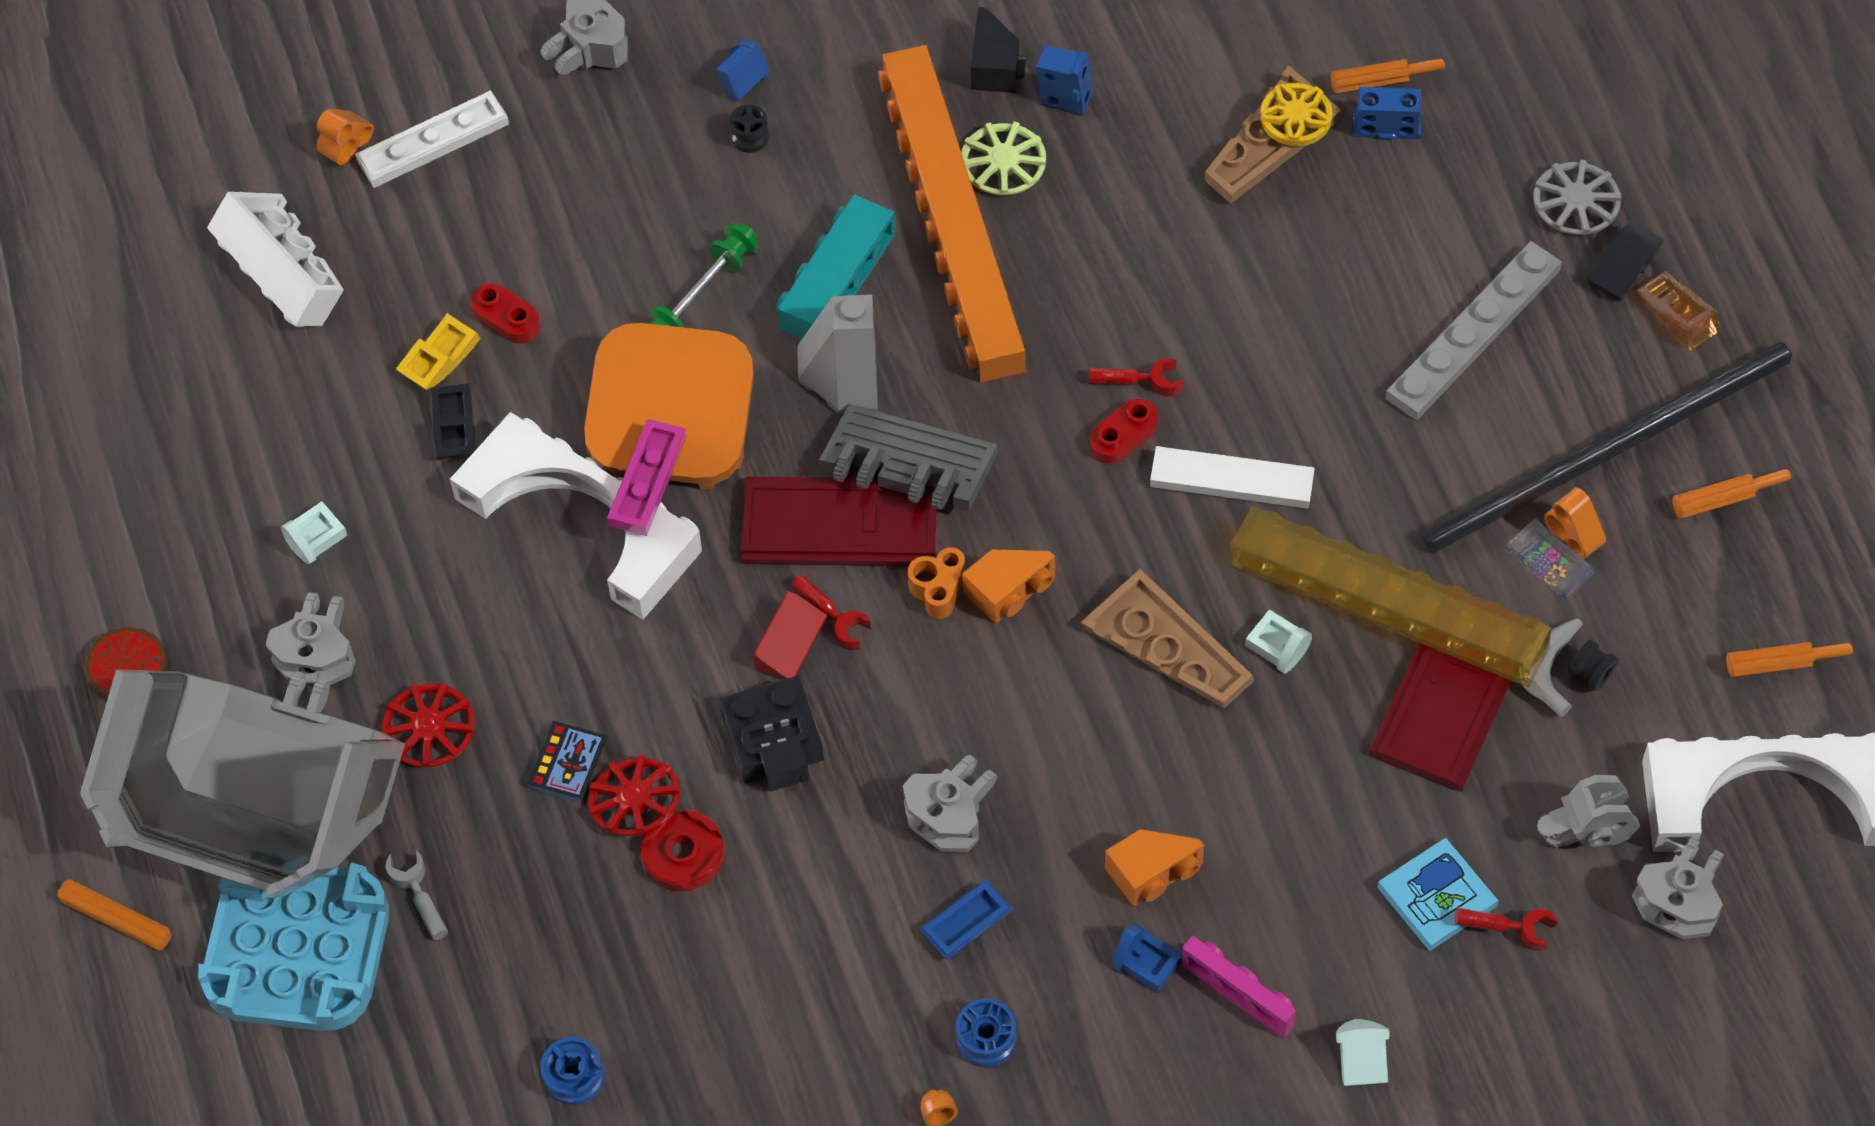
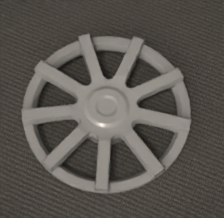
(1577, 197)

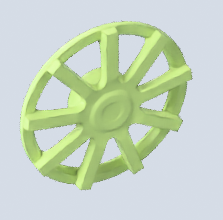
(1003, 157)

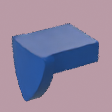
(742, 69)
(1145, 957)

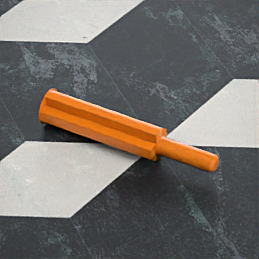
(1380, 74)
(1724, 493)
(1781, 657)

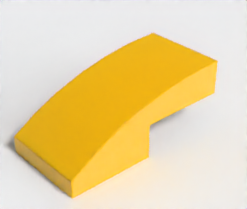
(440, 354)

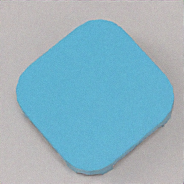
(297, 956)

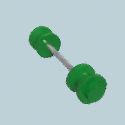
(727, 254)

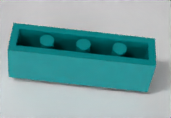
(838, 264)

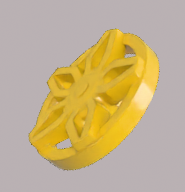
(1296, 114)

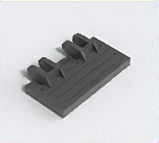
(908, 457)

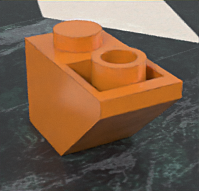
(1006, 579)
(1150, 862)

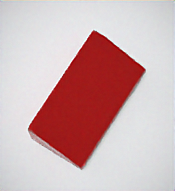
(789, 637)

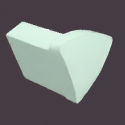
(313, 532)
(1279, 641)
(1363, 1052)

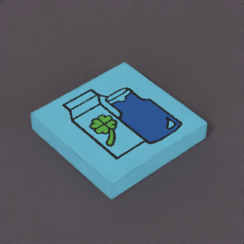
(1432, 889)

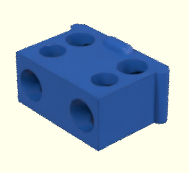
(1064, 79)
(1387, 113)

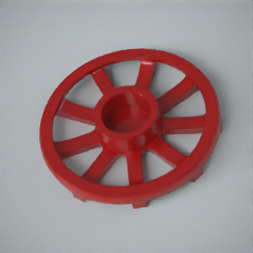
(429, 723)
(633, 795)

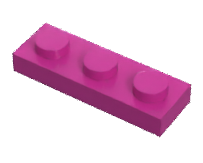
(646, 477)
(1239, 986)

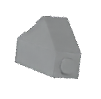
(840, 354)

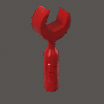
(1130, 376)
(824, 604)
(1499, 923)

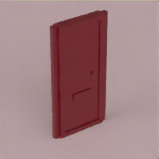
(834, 523)
(1440, 717)

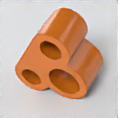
(342, 134)
(1576, 523)
(944, 585)

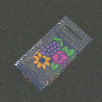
(1550, 559)

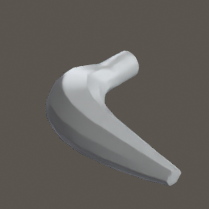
(1541, 685)

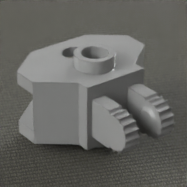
(588, 37)
(313, 643)
(947, 805)
(1591, 815)
(1681, 892)

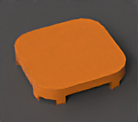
(677, 379)

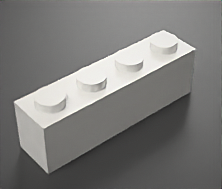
(276, 255)

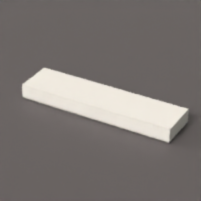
(432, 139)
(1232, 477)

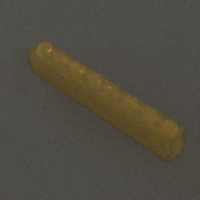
(1391, 596)

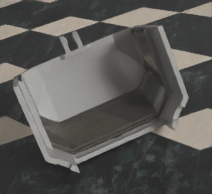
(236, 778)

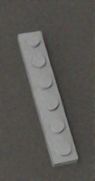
(1473, 330)

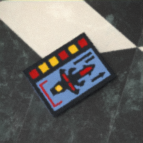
(566, 761)

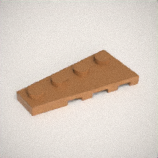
(1253, 152)
(1162, 635)

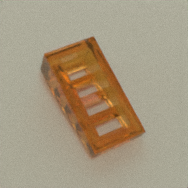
(1689, 330)

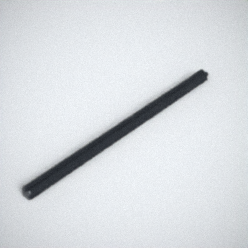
(1606, 447)

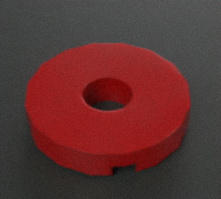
(685, 872)

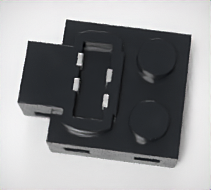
(773, 733)

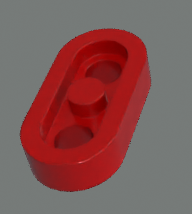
(502, 311)
(1127, 429)

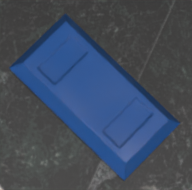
(966, 919)

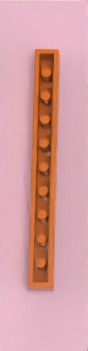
(953, 215)

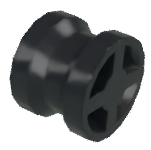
(742, 121)
(1593, 665)

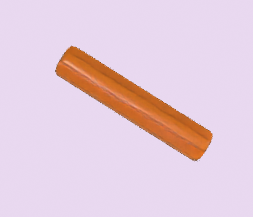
(114, 914)

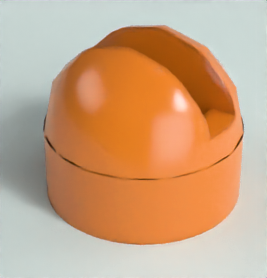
(938, 1108)

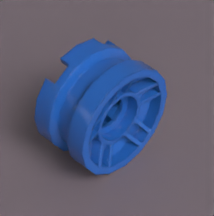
(985, 1016)
(568, 1087)

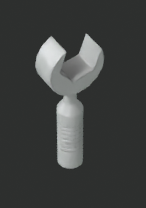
(422, 900)

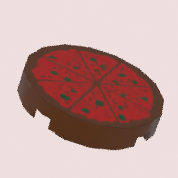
(122, 650)

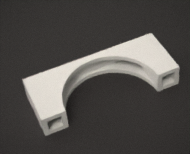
(525, 459)
(1687, 774)

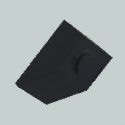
(995, 56)

